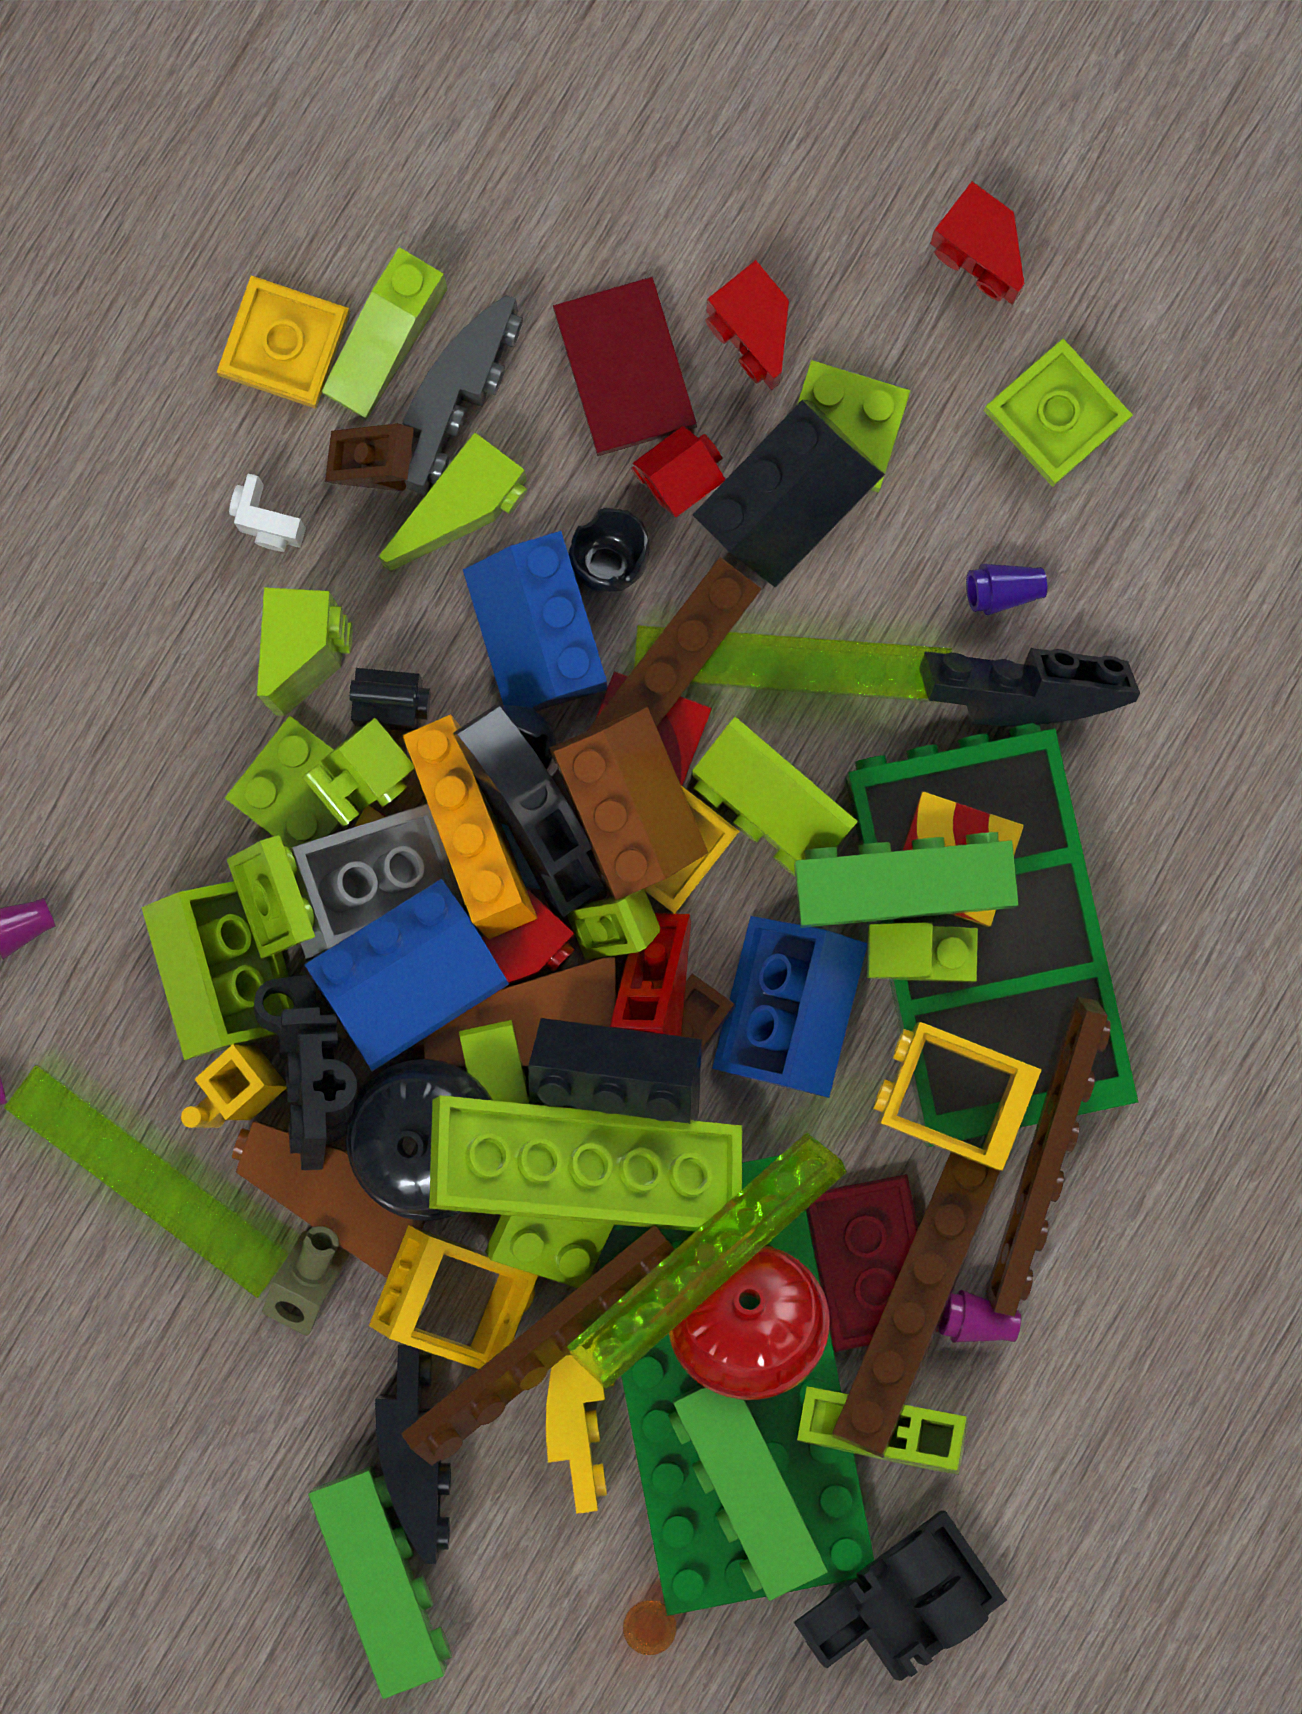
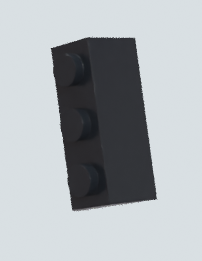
(788, 493)
(616, 1071)

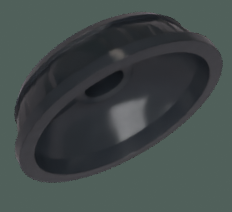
(388, 1110)

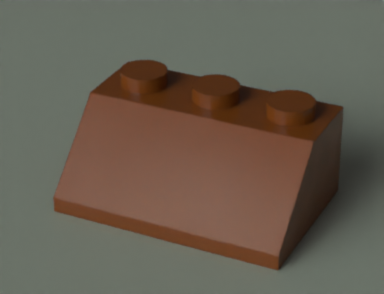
(629, 802)

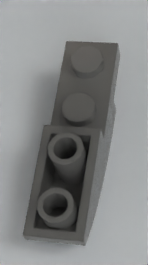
(462, 372)

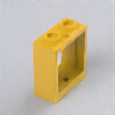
(1009, 1112)
(410, 1284)

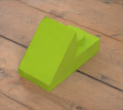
(614, 925)
(922, 952)

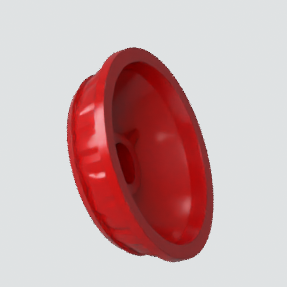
(762, 1348)

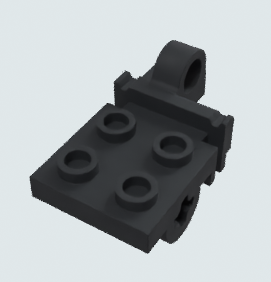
(313, 1077)
(912, 1604)

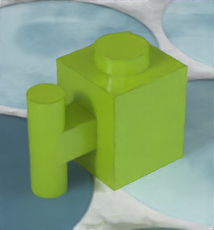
(364, 768)

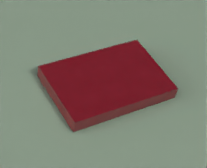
(624, 366)
(859, 1250)

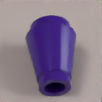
(1004, 586)

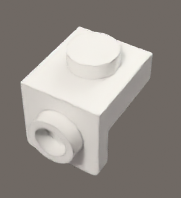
(269, 527)

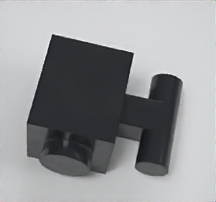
(390, 697)

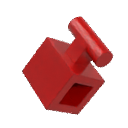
(680, 470)

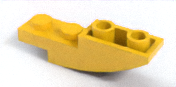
(573, 1429)

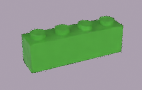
(905, 882)
(750, 1489)
(379, 1581)

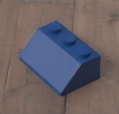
(535, 624)
(406, 974)
(790, 1005)

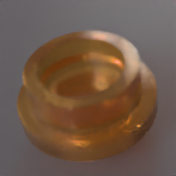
(649, 1628)

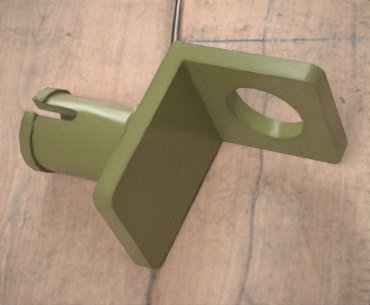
(306, 1278)

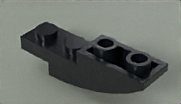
(1043, 690)
(532, 807)
(410, 1480)

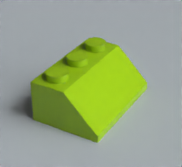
(299, 645)
(769, 796)
(211, 968)

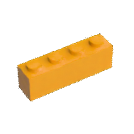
(469, 831)

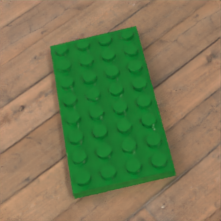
(690, 1547)

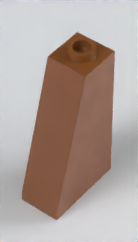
(572, 995)
(322, 1196)

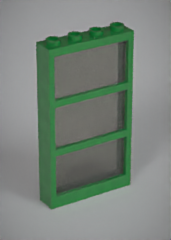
(1031, 955)

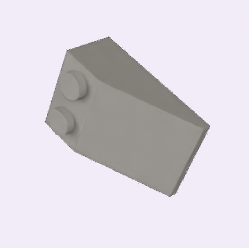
(369, 872)

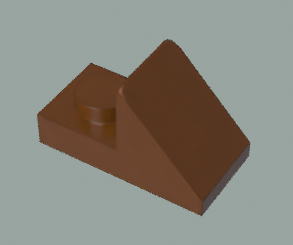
(370, 456)

